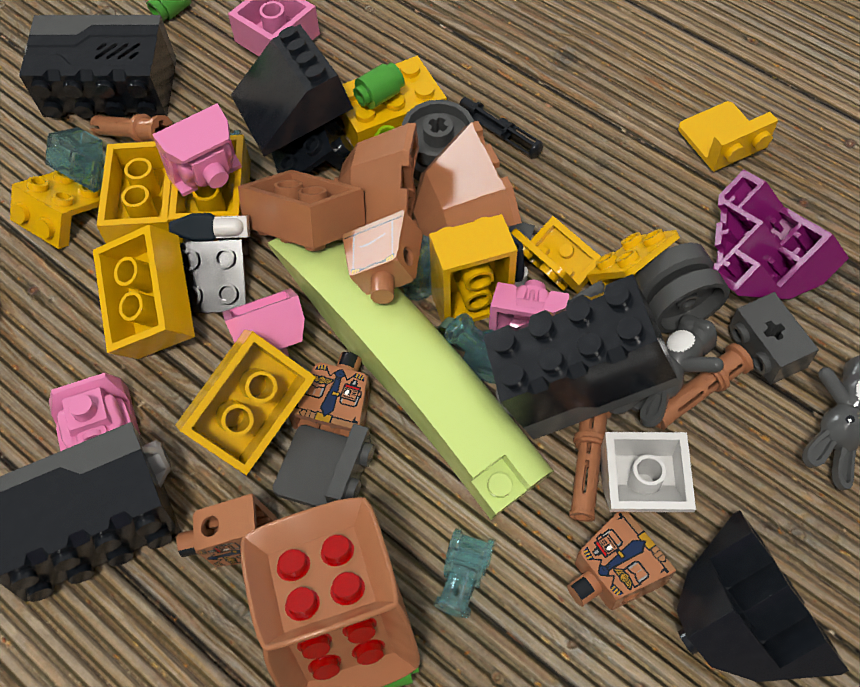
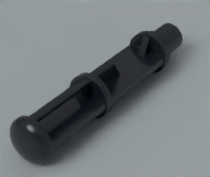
(503, 128)

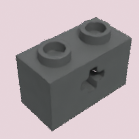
(772, 338)

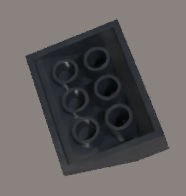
(289, 91)

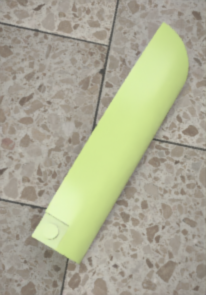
(423, 377)

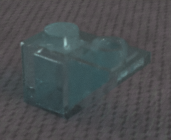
(76, 156)

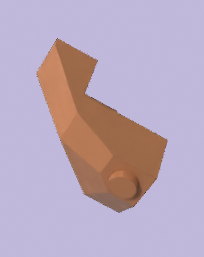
(384, 171)
(463, 185)

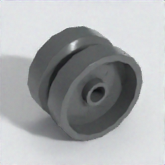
(436, 127)
(682, 284)

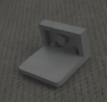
(324, 465)

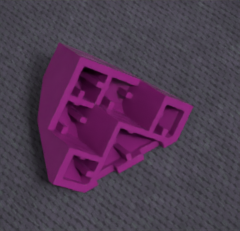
(769, 246)

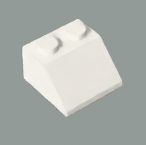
(647, 472)

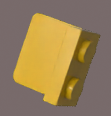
(726, 135)
(47, 206)
(559, 254)
(634, 254)

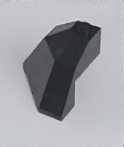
(749, 614)

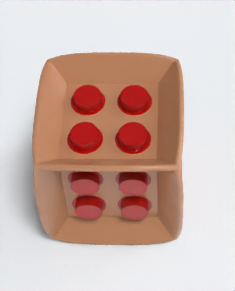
(327, 599)

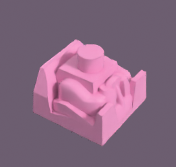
(198, 151)
(516, 304)
(273, 317)
(90, 408)

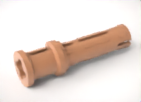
(138, 127)
(735, 361)
(586, 441)

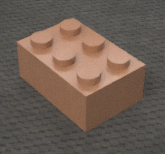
(302, 208)

